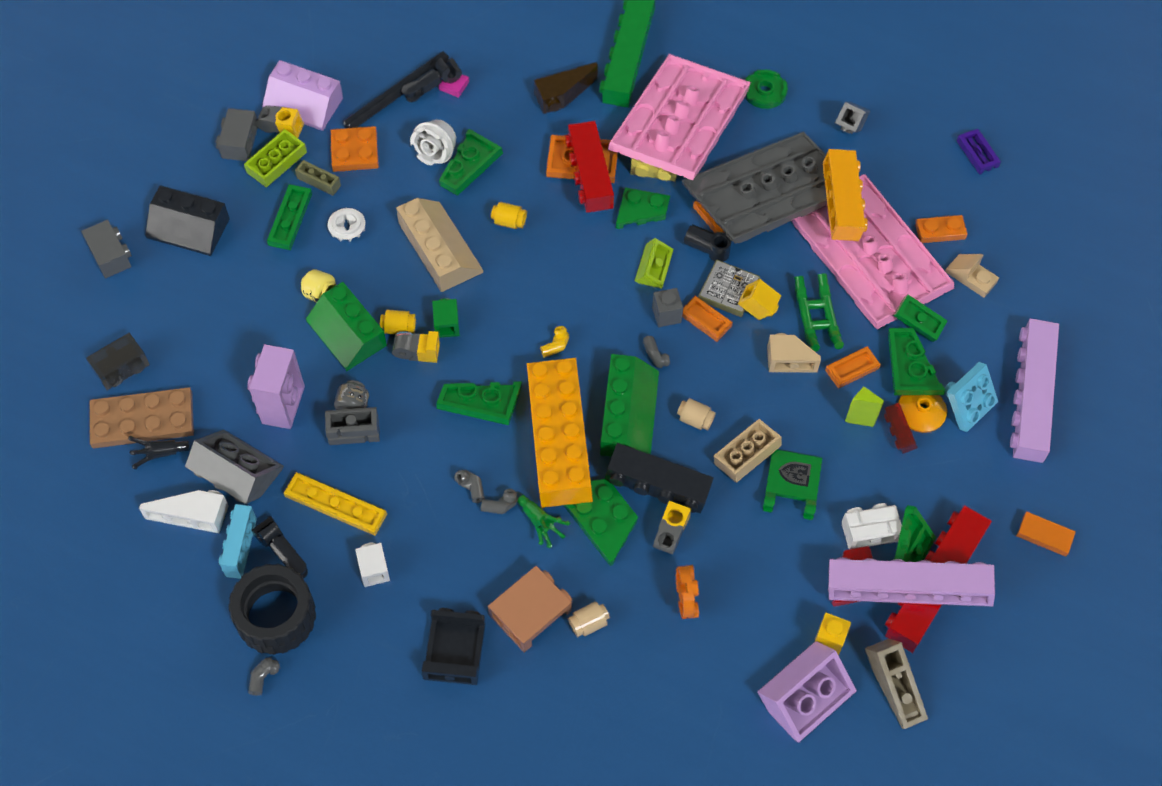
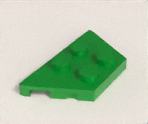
(605, 520)

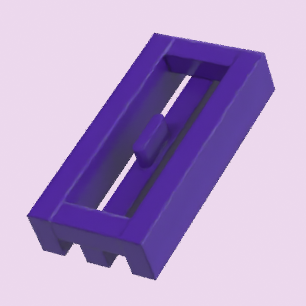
(974, 151)

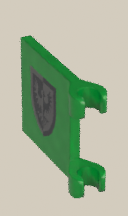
(795, 478)

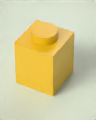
(759, 299)
(833, 632)

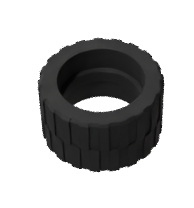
(263, 581)

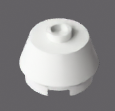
(433, 141)

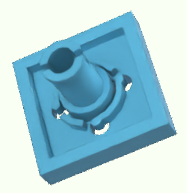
(968, 399)

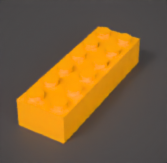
(559, 433)

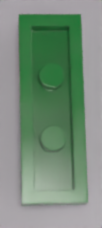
(289, 217)

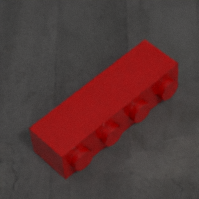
(590, 167)

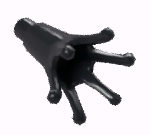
(157, 449)

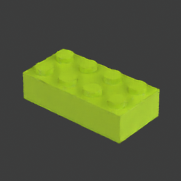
(275, 158)

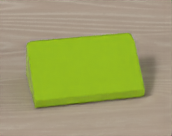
(654, 264)
(864, 408)

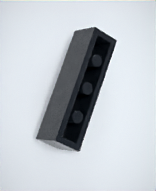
(658, 478)

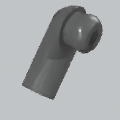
(653, 352)
(471, 482)
(502, 505)
(258, 674)

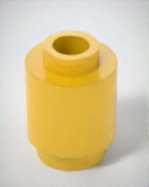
(509, 215)
(396, 321)

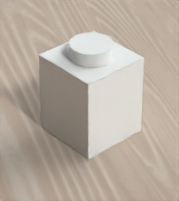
(372, 564)

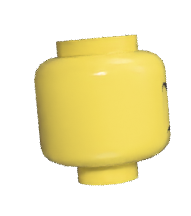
(316, 283)

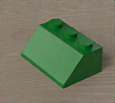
(346, 327)

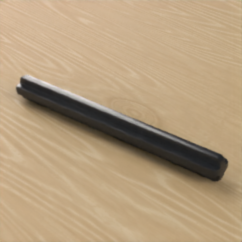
(390, 94)

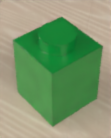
(446, 317)

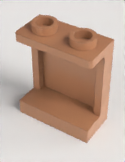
(529, 607)

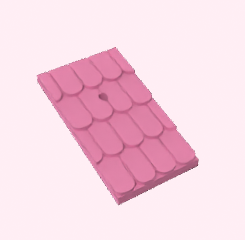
(680, 116)
(882, 264)

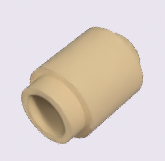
(696, 414)
(589, 619)

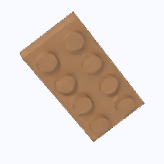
(143, 416)

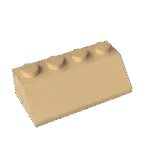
(437, 243)

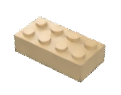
(747, 450)

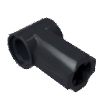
(709, 242)

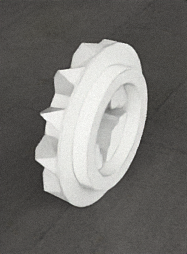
(337, 220)

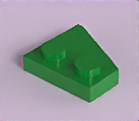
(914, 537)

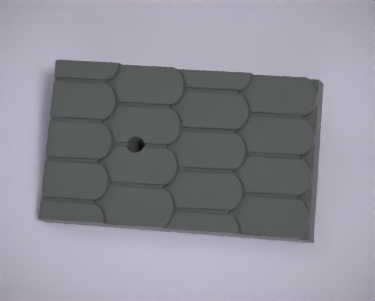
(763, 187)

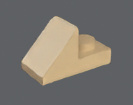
(968, 271)

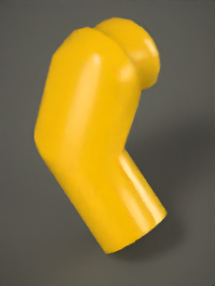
(558, 343)

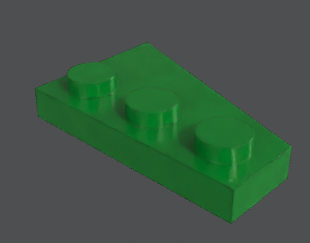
(470, 161)
(909, 365)
(488, 402)

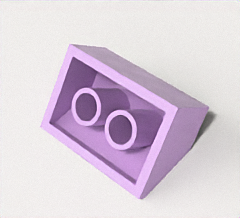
(304, 90)
(807, 690)

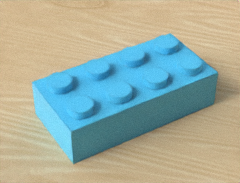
(238, 541)

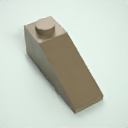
(897, 681)

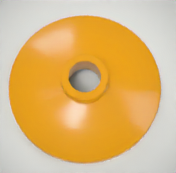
(920, 418)

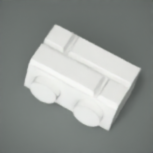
(871, 526)

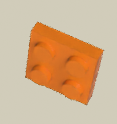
(354, 149)

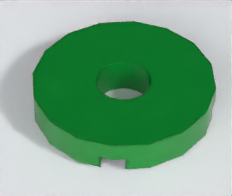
(770, 98)

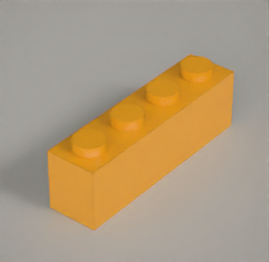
(844, 195)

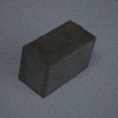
(118, 361)

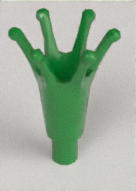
(541, 520)

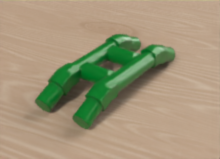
(825, 303)

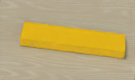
(335, 503)

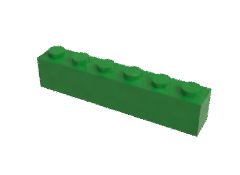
(627, 53)

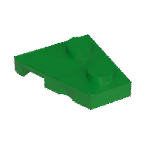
(642, 207)

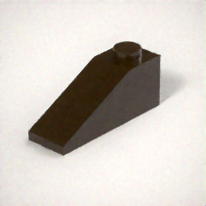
(562, 88)

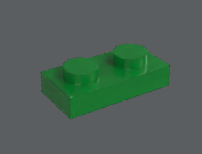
(920, 318)

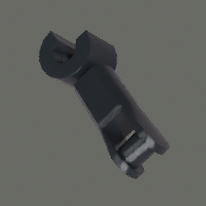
(448, 72)
(270, 535)

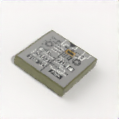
(725, 287)

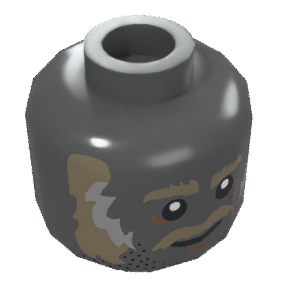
(351, 396)

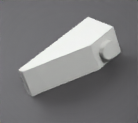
(191, 510)

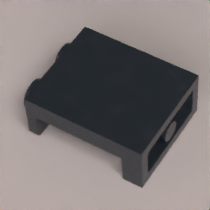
(454, 647)

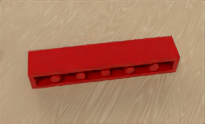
(955, 545)

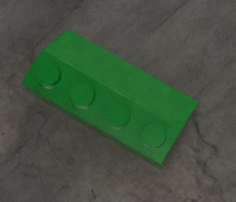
(629, 405)

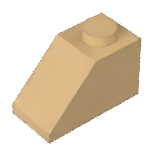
(790, 354)

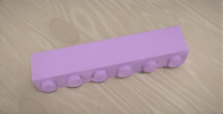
(1035, 391)
(911, 582)

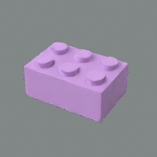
(276, 386)

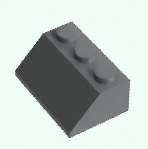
(232, 466)

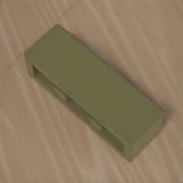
(318, 177)

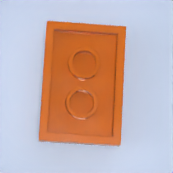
(559, 163)

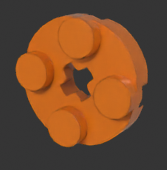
(687, 590)

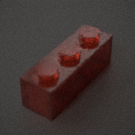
(900, 428)

